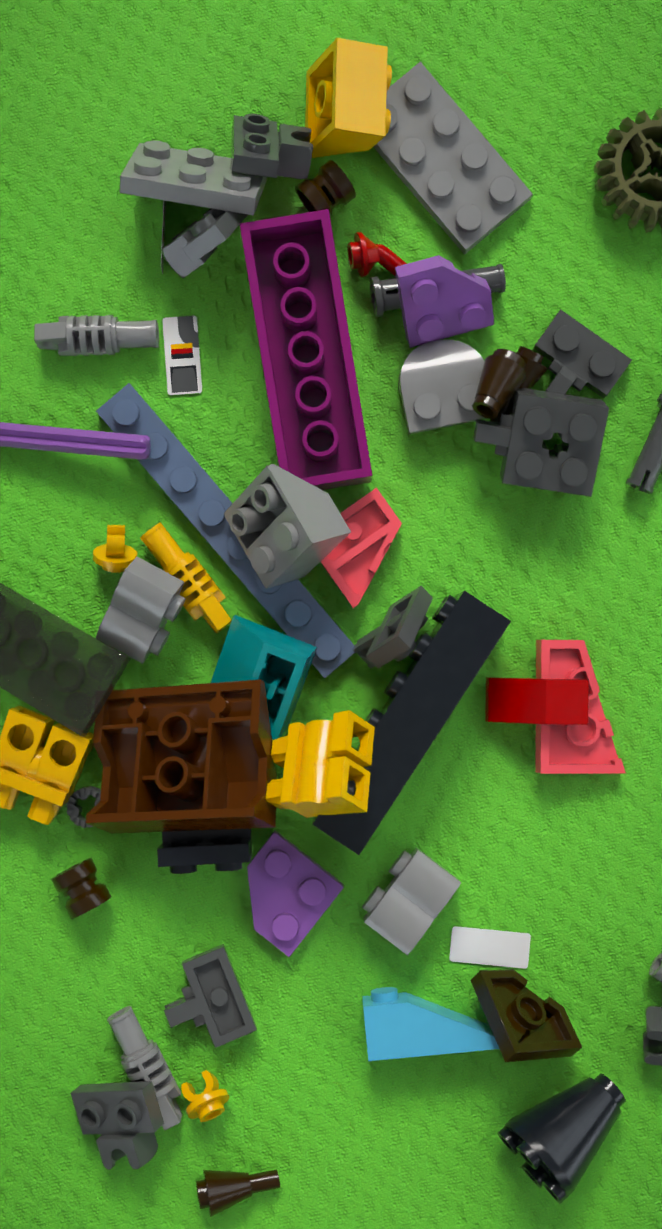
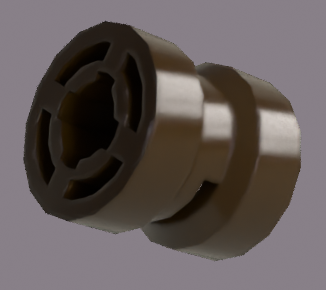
(326, 189)
(80, 886)

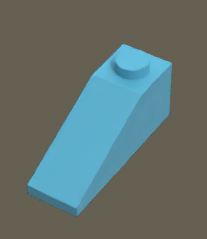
(413, 1027)

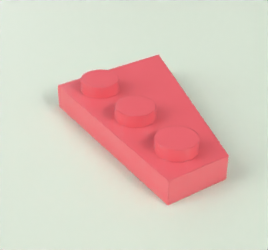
(573, 747)

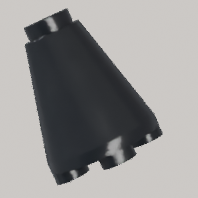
(564, 1133)

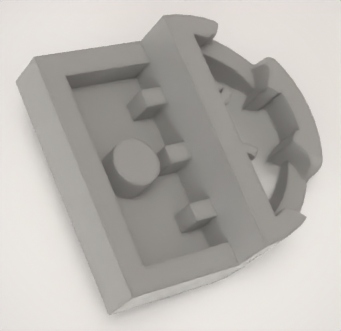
(440, 385)

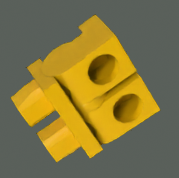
(320, 764)
(37, 769)

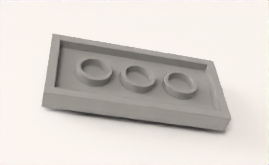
(448, 161)

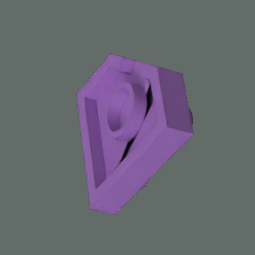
(441, 300)
(288, 892)

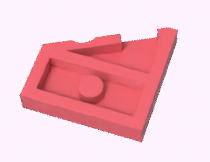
(362, 551)

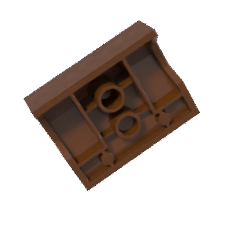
(185, 759)

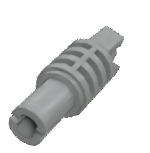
(95, 335)
(146, 1063)

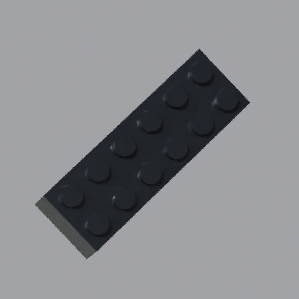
(419, 708)

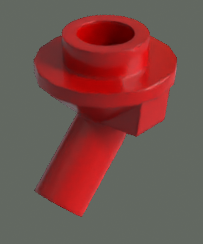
(365, 254)

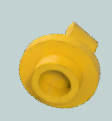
(114, 555)
(209, 1102)

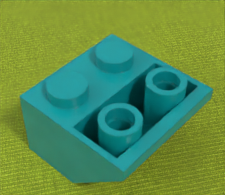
(269, 656)

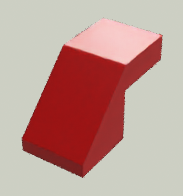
(537, 701)

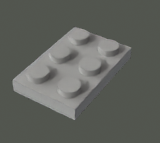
(190, 178)

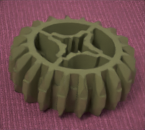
(640, 140)

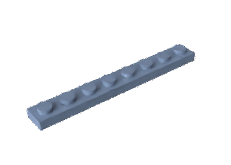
(205, 508)

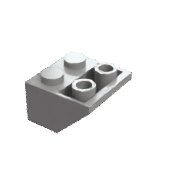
(285, 525)

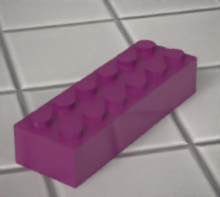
(306, 349)

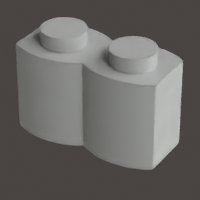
(140, 610)
(410, 900)

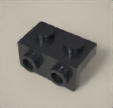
(200, 847)

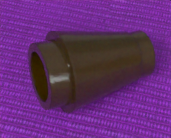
(498, 382)

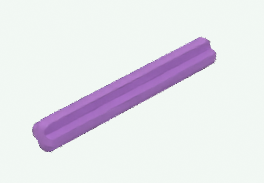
(74, 441)

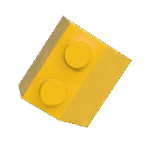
(348, 98)

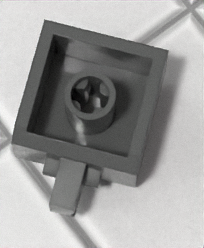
(535, 418)

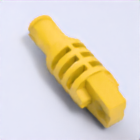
(199, 589)

